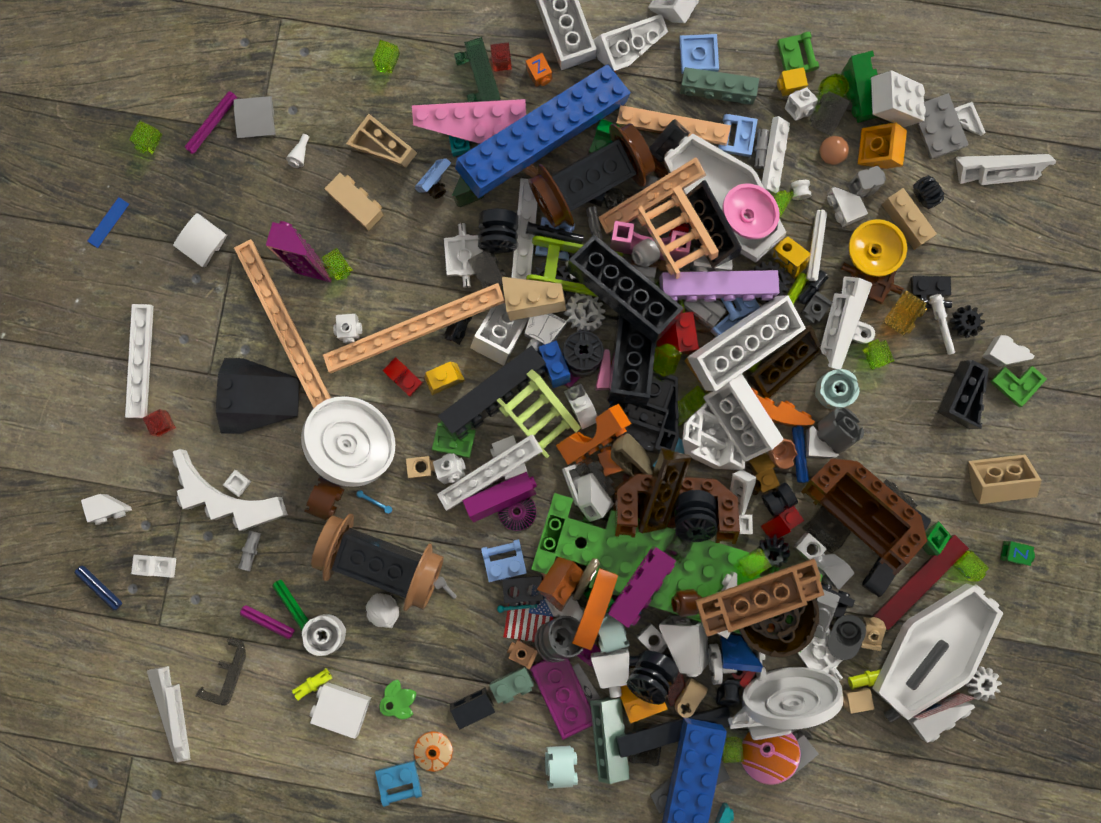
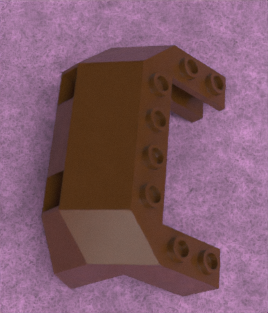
(632, 491)
(869, 511)

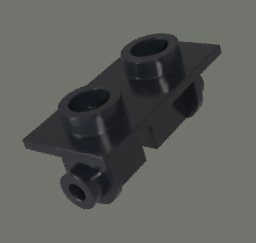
(456, 331)

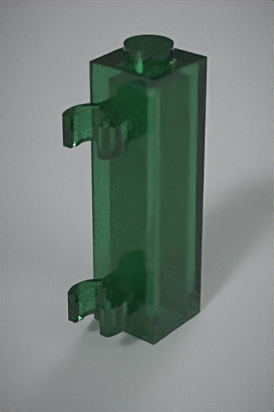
(481, 70)

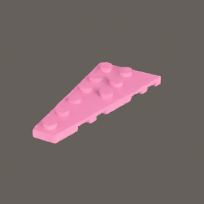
(469, 120)

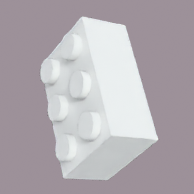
(898, 99)

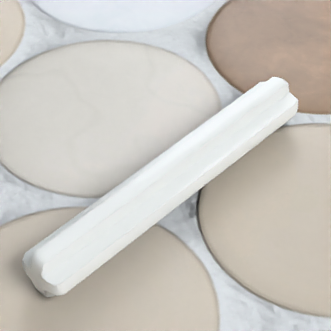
(816, 245)

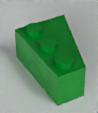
(859, 73)

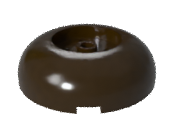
(786, 638)

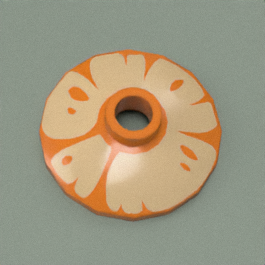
(437, 742)

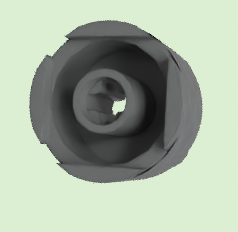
(840, 429)

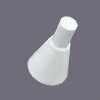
(297, 155)

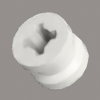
(801, 189)

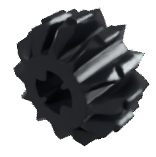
(928, 192)
(974, 321)
(780, 549)

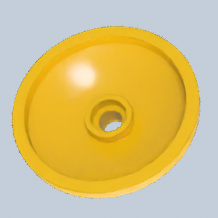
(885, 239)

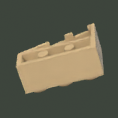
(380, 142)
(532, 298)

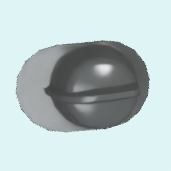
(846, 637)

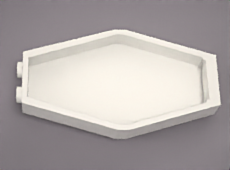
(722, 175)
(962, 620)

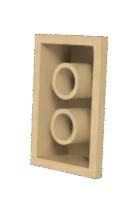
(1003, 479)

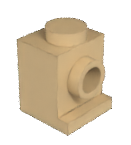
(874, 633)

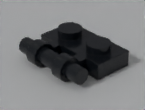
(931, 285)

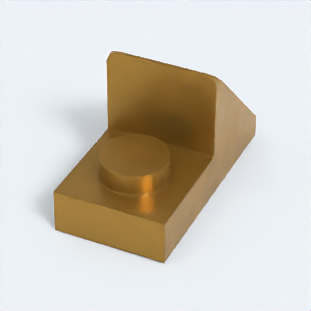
(763, 470)

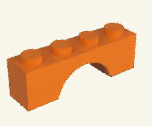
(608, 423)

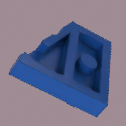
(738, 655)

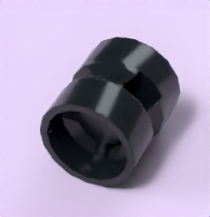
(781, 498)

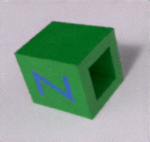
(1017, 553)

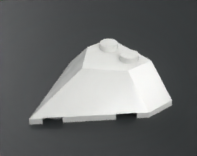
(708, 442)

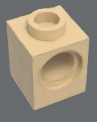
(412, 467)
(858, 700)

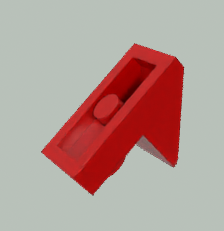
(402, 377)
(782, 523)

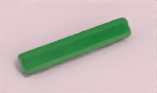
(290, 603)

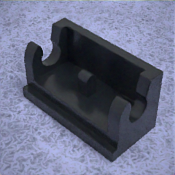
(668, 139)
(472, 708)

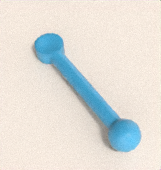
(388, 509)

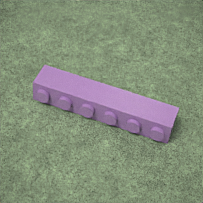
(721, 285)

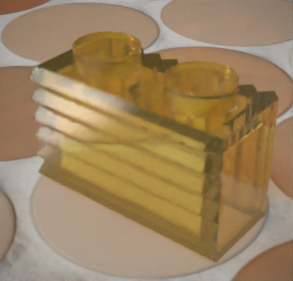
(905, 312)

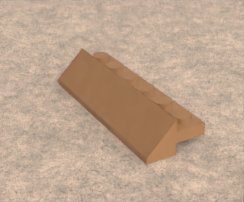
(760, 598)

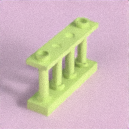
(546, 396)

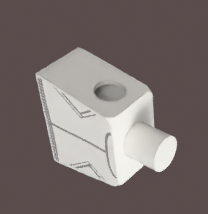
(544, 329)

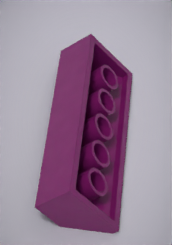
(295, 252)

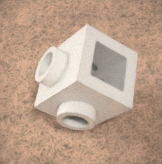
(801, 104)
(344, 322)
(449, 468)

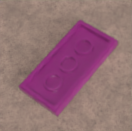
(563, 696)

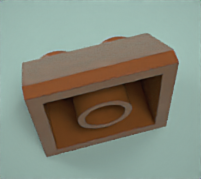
(560, 582)

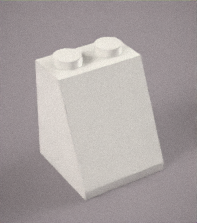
(686, 643)

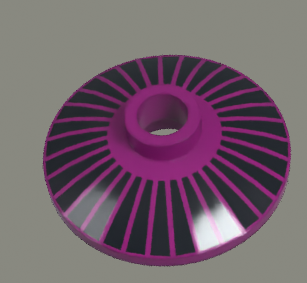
(520, 521)

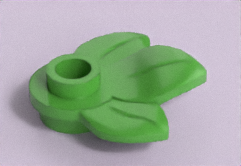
(399, 698)

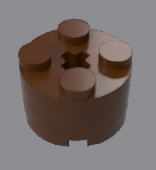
(323, 499)

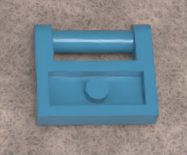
(398, 776)

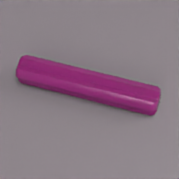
(267, 622)

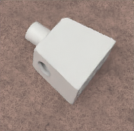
(612, 670)

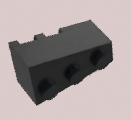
(965, 395)

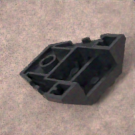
(253, 396)
(657, 422)

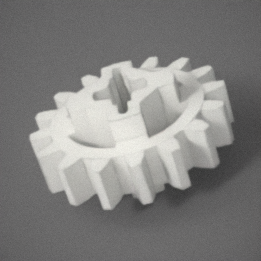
(584, 312)

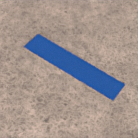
(108, 222)

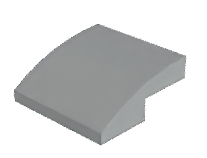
(254, 117)

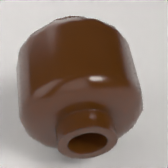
(684, 602)

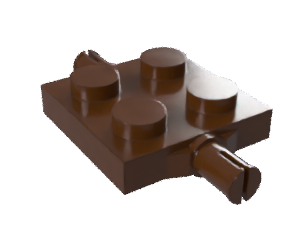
(880, 285)

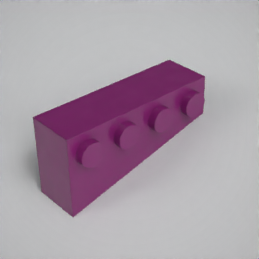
(641, 587)

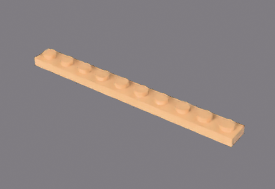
(282, 323)
(414, 328)

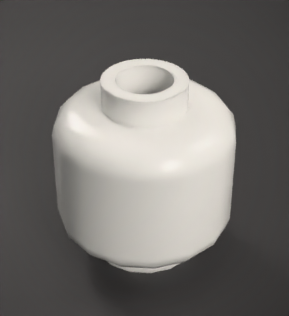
(645, 253)

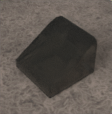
(678, 548)

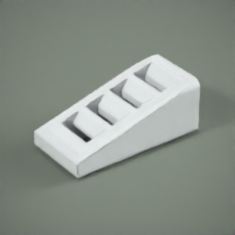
(747, 482)

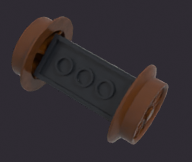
(593, 174)

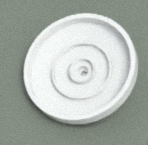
(348, 441)
(793, 698)

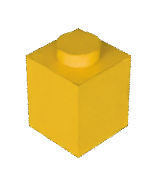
(792, 81)

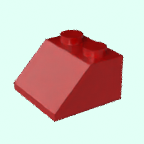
(682, 335)

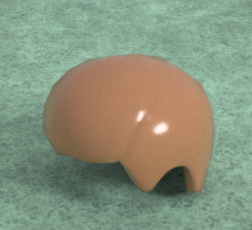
(834, 150)
(783, 454)

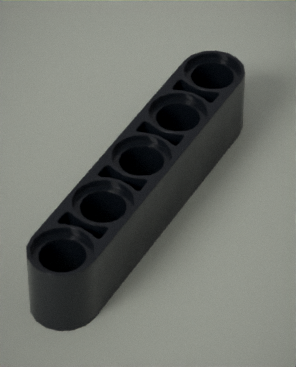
(881, 574)

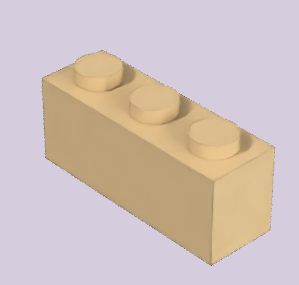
(354, 201)
(909, 218)

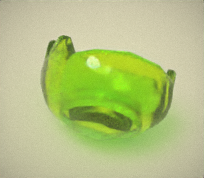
(834, 83)

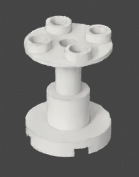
(715, 665)

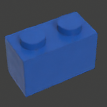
(555, 364)

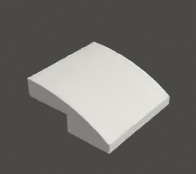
(200, 240)

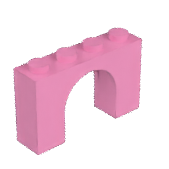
(625, 239)

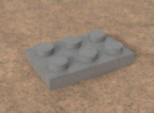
(941, 128)

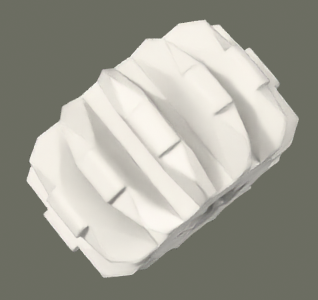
(987, 690)

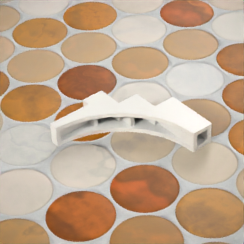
(219, 505)

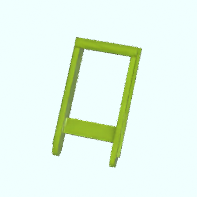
(554, 247)

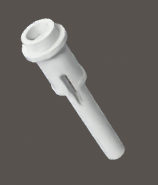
(940, 314)

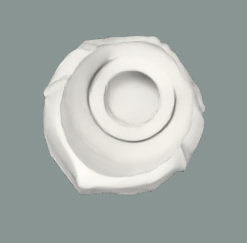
(382, 610)

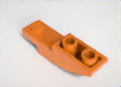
(784, 413)

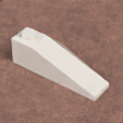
(626, 44)

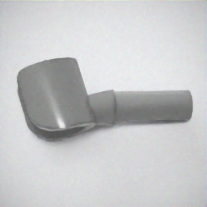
(440, 582)

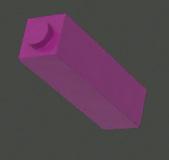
(500, 496)

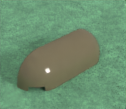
(630, 455)

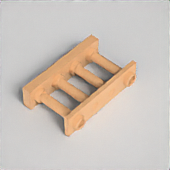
(689, 216)

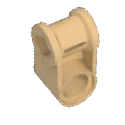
(691, 695)

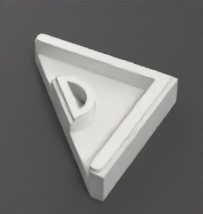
(969, 118)

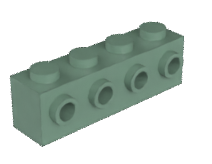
(719, 86)
(608, 724)

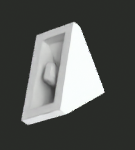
(815, 447)

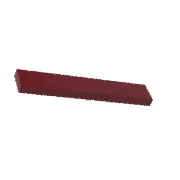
(920, 582)

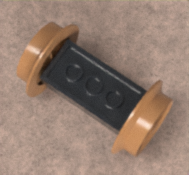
(376, 562)

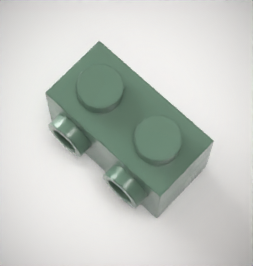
(512, 684)

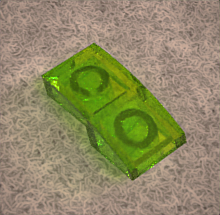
(690, 404)

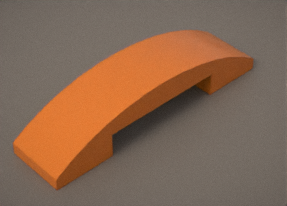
(595, 609)

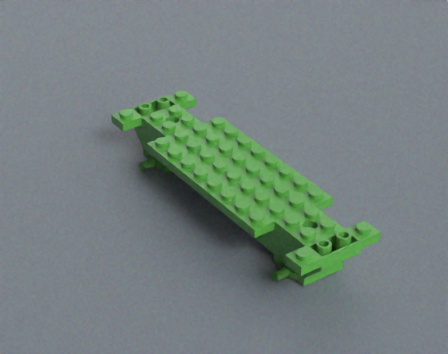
(700, 570)

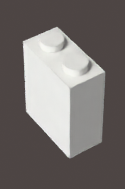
(340, 710)

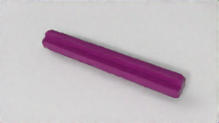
(210, 123)

